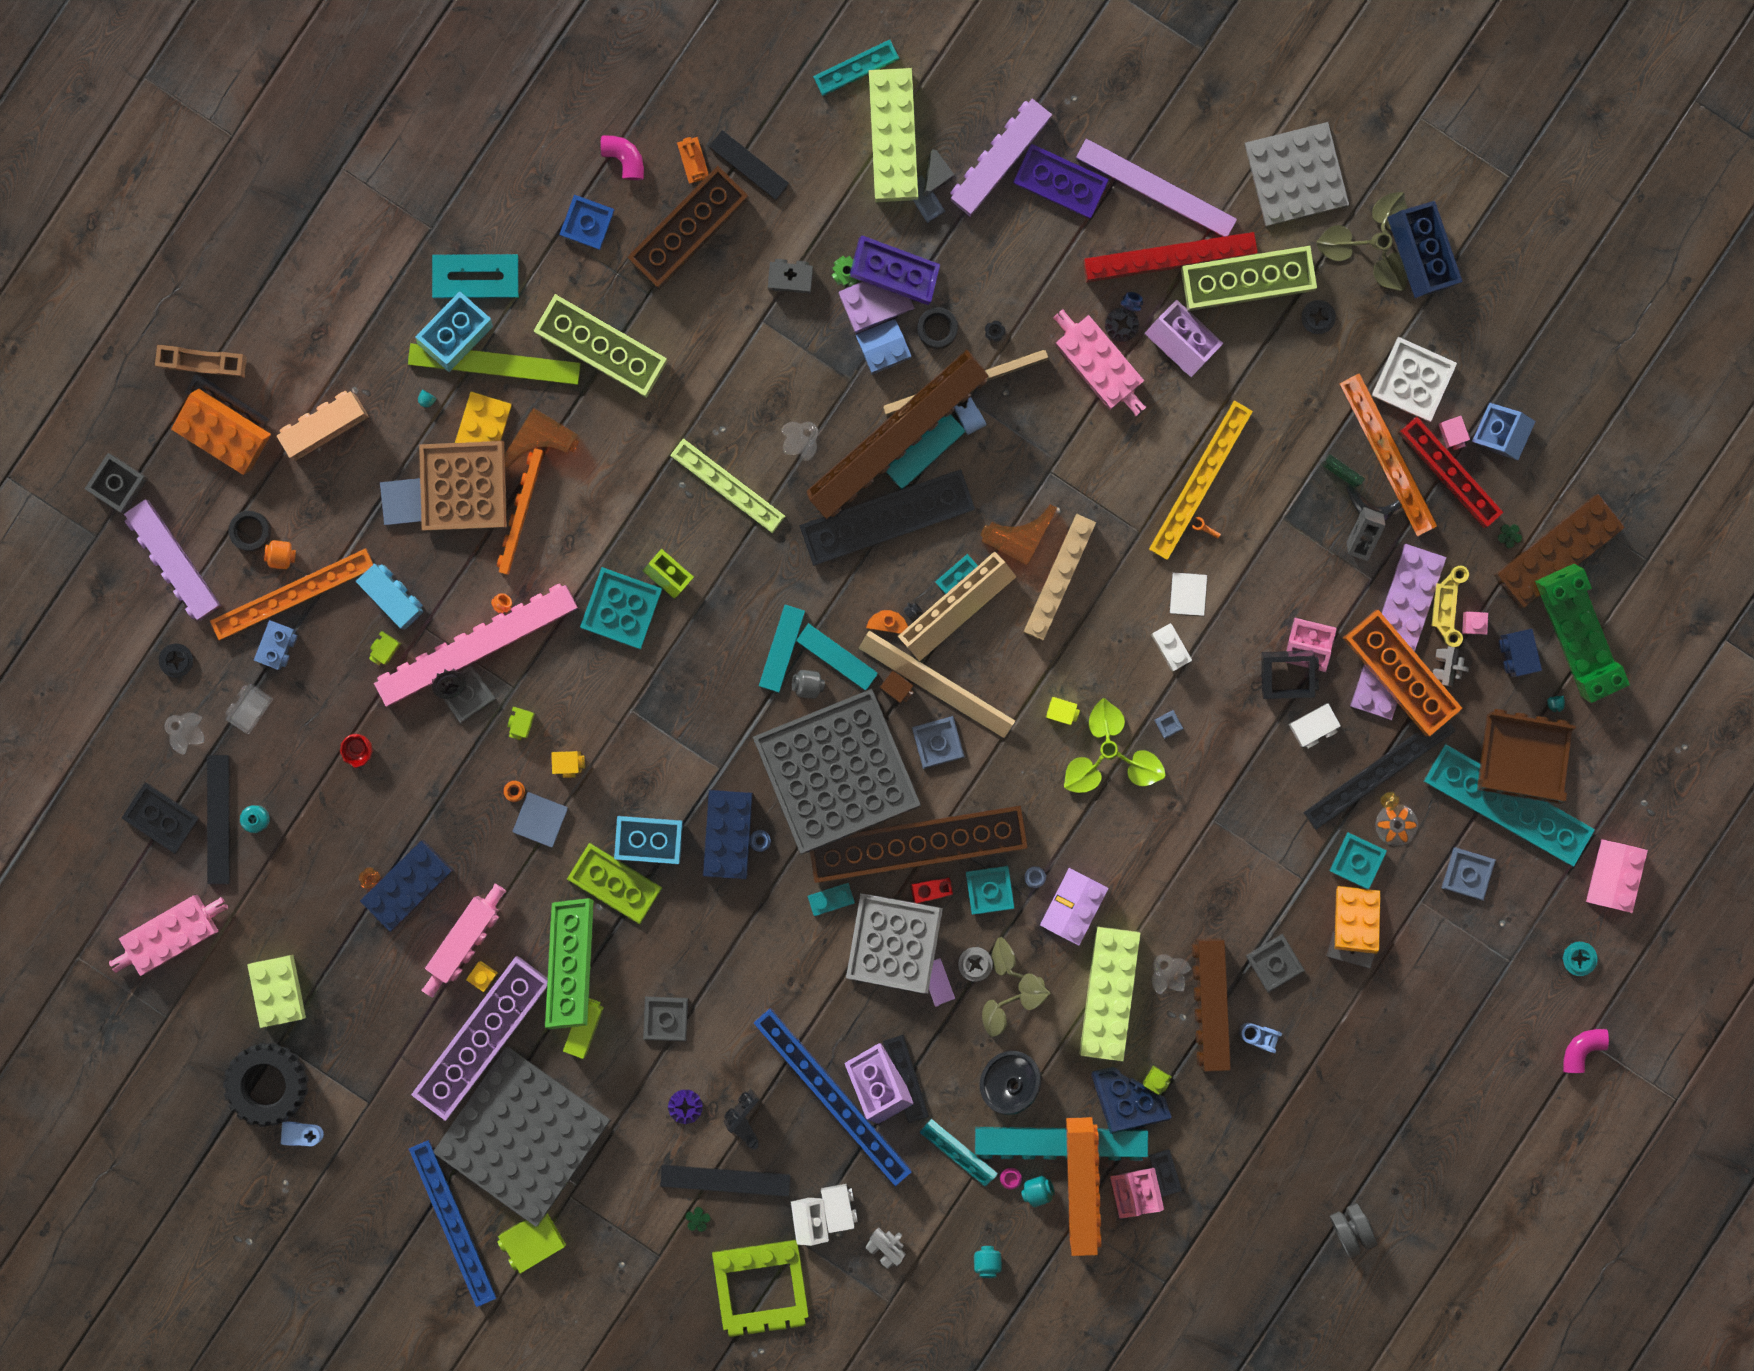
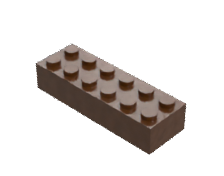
(688, 227)
(1562, 546)
(1212, 1004)

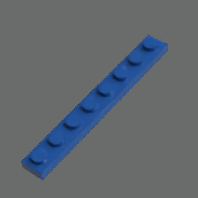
(452, 1223)

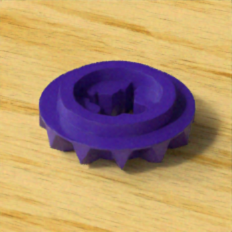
(692, 1099)

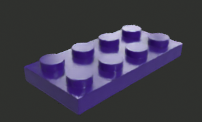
(1060, 181)
(894, 270)

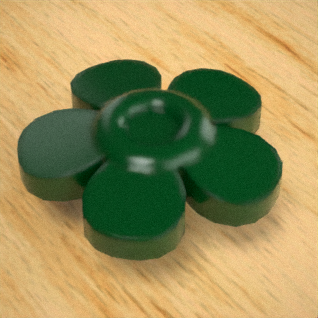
(1509, 535)
(697, 1219)

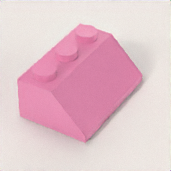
(1616, 876)

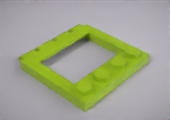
(753, 1258)

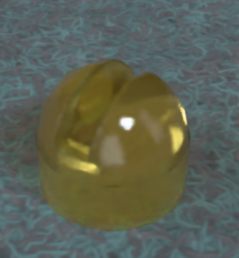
(1389, 801)

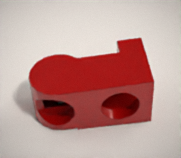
(931, 890)

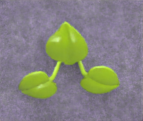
(1106, 721)

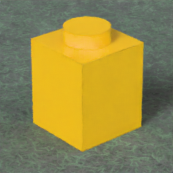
(482, 976)

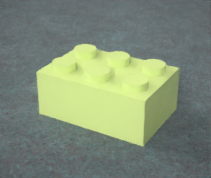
(276, 991)

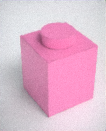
(1454, 433)
(1475, 623)

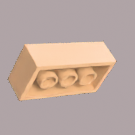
(322, 425)

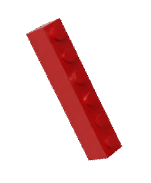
(1450, 472)

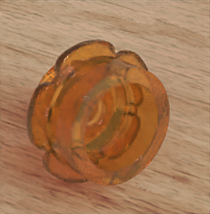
(375, 876)

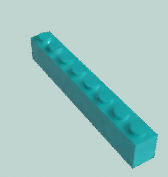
(1053, 1143)

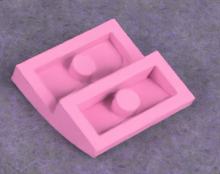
(1312, 636)
(1137, 1193)

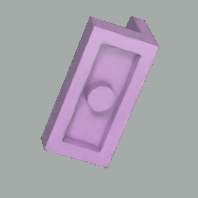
(939, 984)

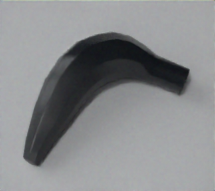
(1359, 502)

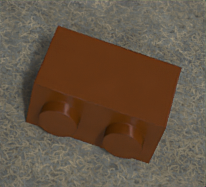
(897, 687)

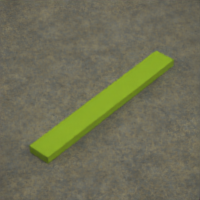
(504, 365)

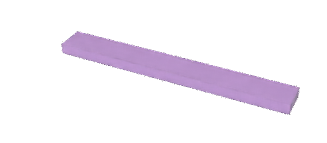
(1156, 188)

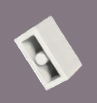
(1171, 647)
(1315, 725)
(838, 1208)
(809, 1221)

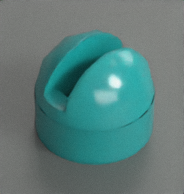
(426, 399)
(1556, 703)

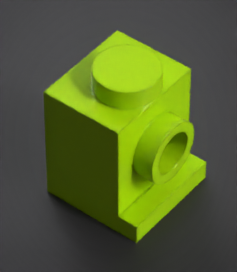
(383, 649)
(520, 723)
(1157, 1080)

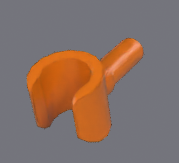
(1205, 528)

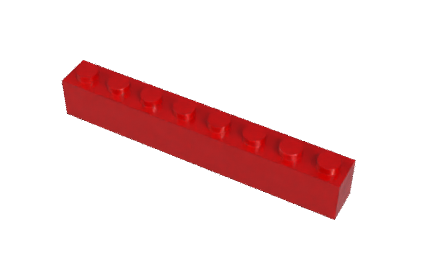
(1168, 257)

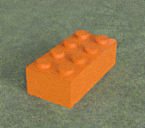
(221, 431)

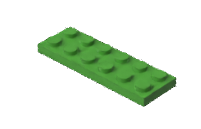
(569, 964)

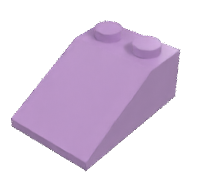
(872, 305)
(878, 1084)

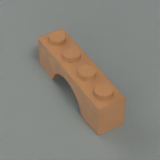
(200, 361)

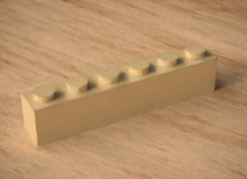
(1059, 577)
(957, 606)

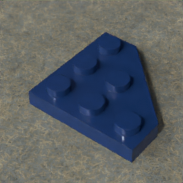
(1127, 1101)

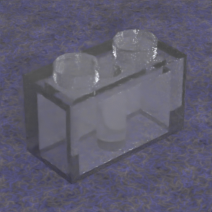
(248, 708)

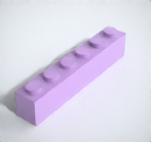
(1001, 156)
(172, 559)

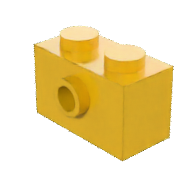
(567, 763)

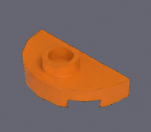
(887, 621)

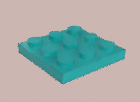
(621, 608)

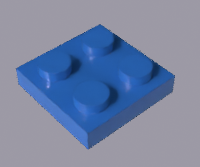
(587, 222)

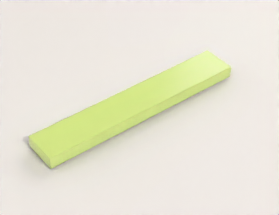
(727, 485)

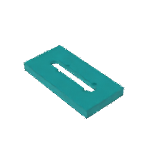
(504, 263)

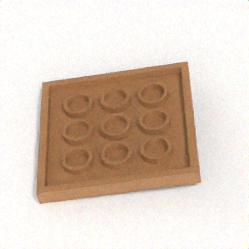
(462, 485)

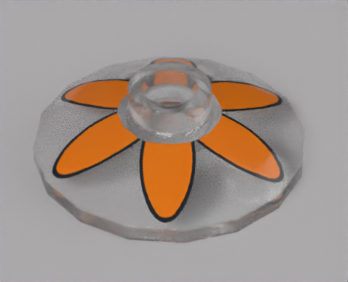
(1385, 825)

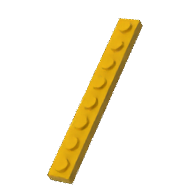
(1200, 480)

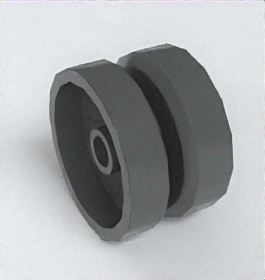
(1356, 1229)

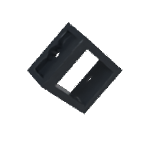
(1288, 656)

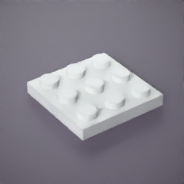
(1414, 379)

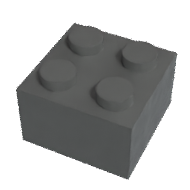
(116, 483)

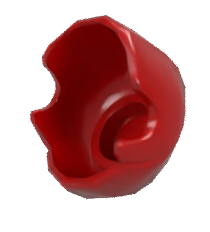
(356, 750)

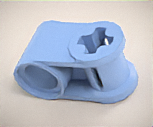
(970, 417)
(1264, 1037)
(297, 1134)

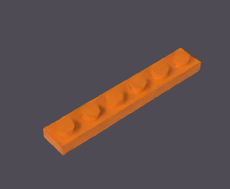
(522, 502)

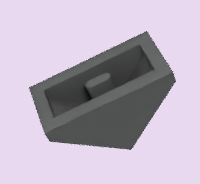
(936, 174)

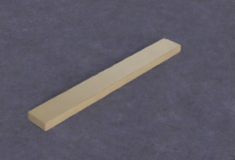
(993, 373)
(936, 684)

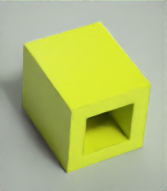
(1062, 711)

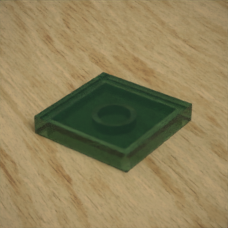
(1342, 471)

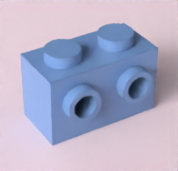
(276, 645)

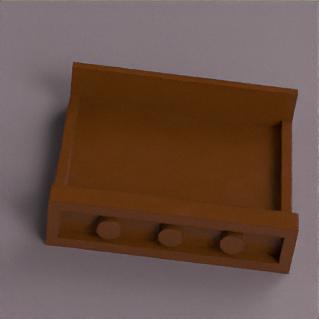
(1525, 756)

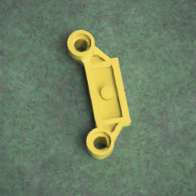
(1445, 605)

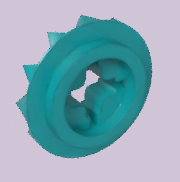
(1586, 966)

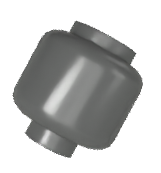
(807, 684)

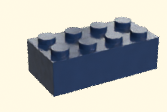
(1424, 249)
(727, 834)
(406, 885)

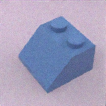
(883, 346)
(1504, 431)

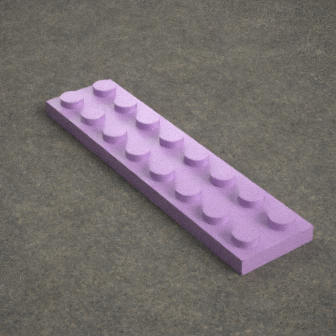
(1406, 611)

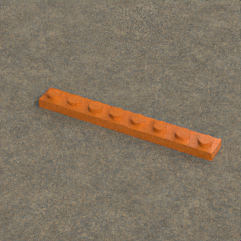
(1388, 454)
(292, 594)

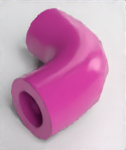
(627, 154)
(1580, 1047)

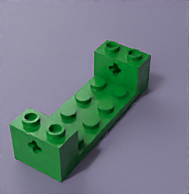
(1580, 633)

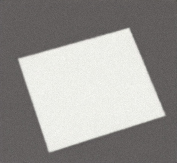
(1188, 594)

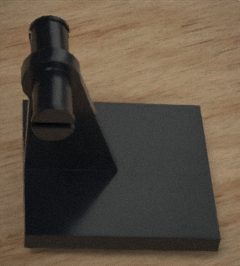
(736, 1119)

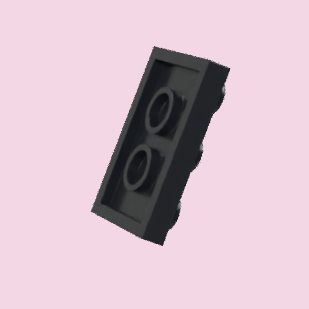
(160, 818)

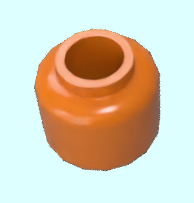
(279, 554)

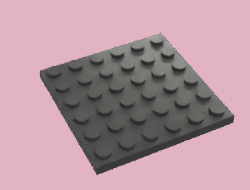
(836, 772)
(522, 1136)

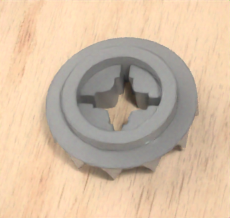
(985, 963)

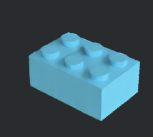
(454, 331)
(390, 595)
(648, 839)

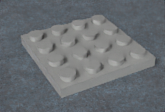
(1296, 174)
(894, 943)

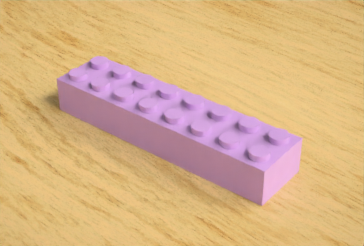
(481, 1038)

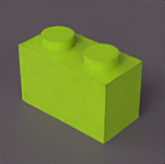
(668, 573)

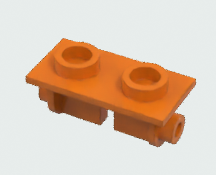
(693, 159)

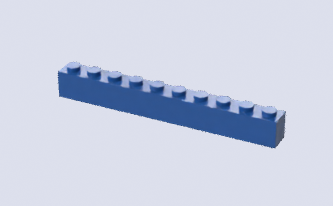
(832, 1096)

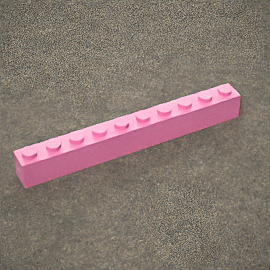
(476, 645)

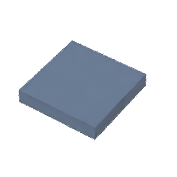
(401, 501)
(938, 742)
(540, 819)
(1468, 873)

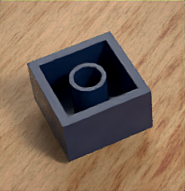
(1520, 653)

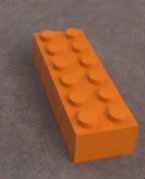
(1402, 673)
(1083, 1186)

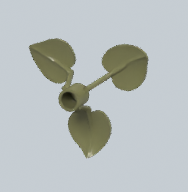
(1389, 272)
(1031, 988)

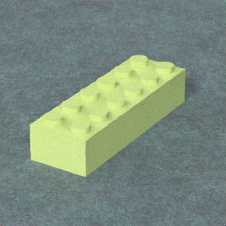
(893, 135)
(1248, 278)
(600, 345)
(1109, 993)

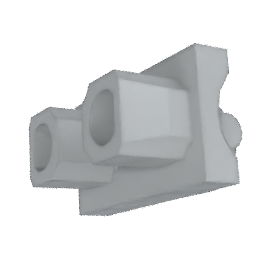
(1449, 656)
(888, 1245)

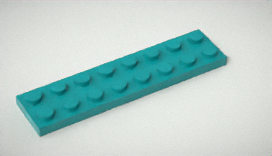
(1528, 818)

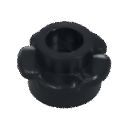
(995, 336)
(913, 611)

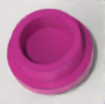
(1010, 1178)

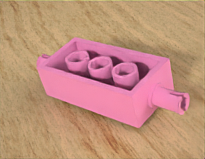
(1099, 362)
(168, 935)
(461, 940)

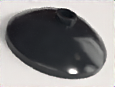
(1000, 1077)

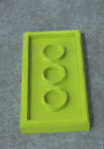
(614, 883)

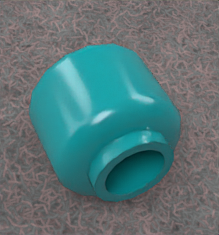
(261, 815)
(1038, 1191)
(987, 1262)

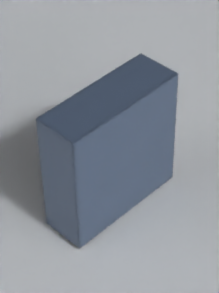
(1168, 724)

